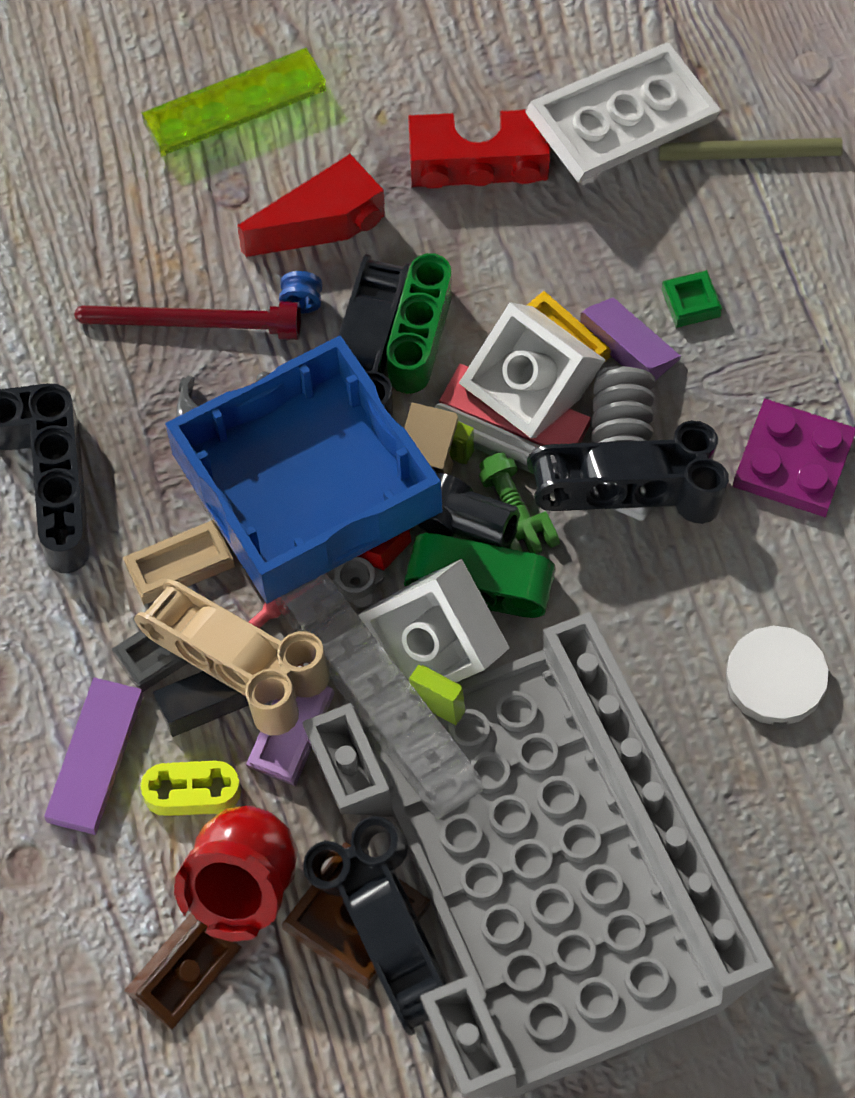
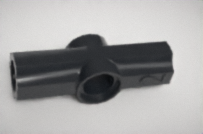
(472, 515)

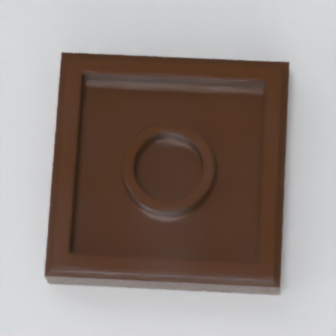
(328, 929)

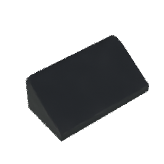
(196, 702)

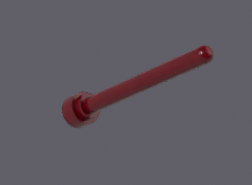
(279, 320)

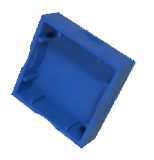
(304, 469)

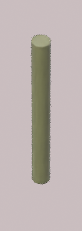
(750, 149)

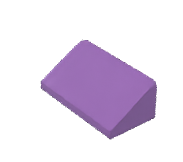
(629, 338)

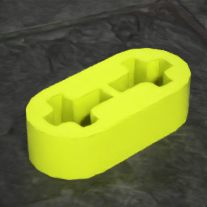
(195, 778)

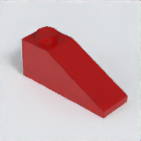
(318, 212)

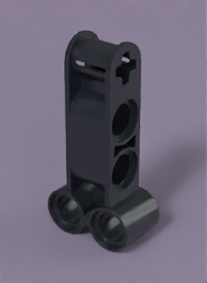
(371, 319)
(634, 474)
(382, 916)

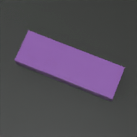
(94, 756)

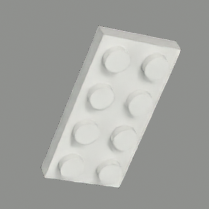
(622, 111)

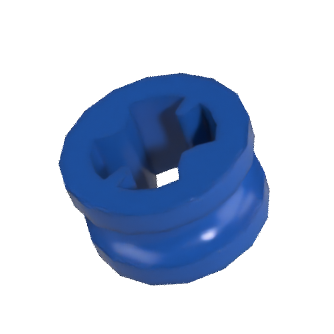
(302, 288)

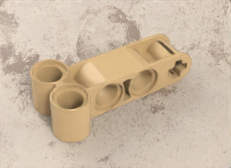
(238, 654)

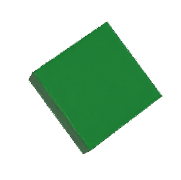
(691, 299)

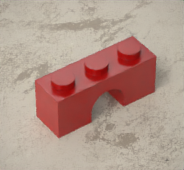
(446, 159)

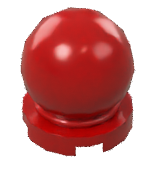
(237, 873)

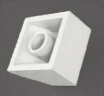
(530, 369)
(438, 625)

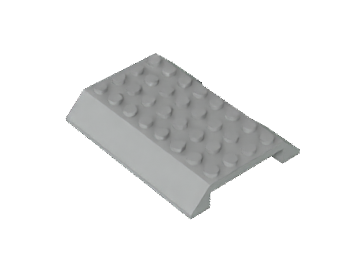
(566, 883)

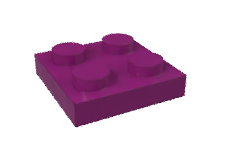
(794, 457)

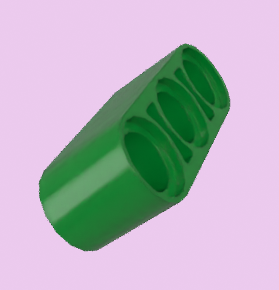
(413, 341)
(506, 578)

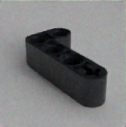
(51, 477)

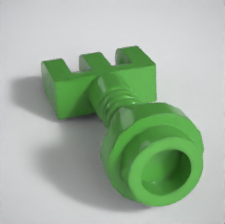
(497, 472)

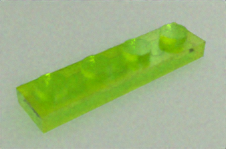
(234, 101)

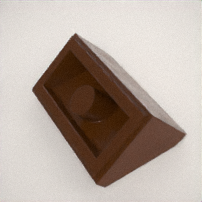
(181, 971)

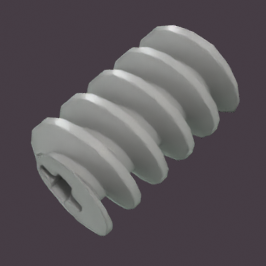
(622, 405)

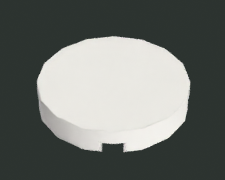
(776, 675)

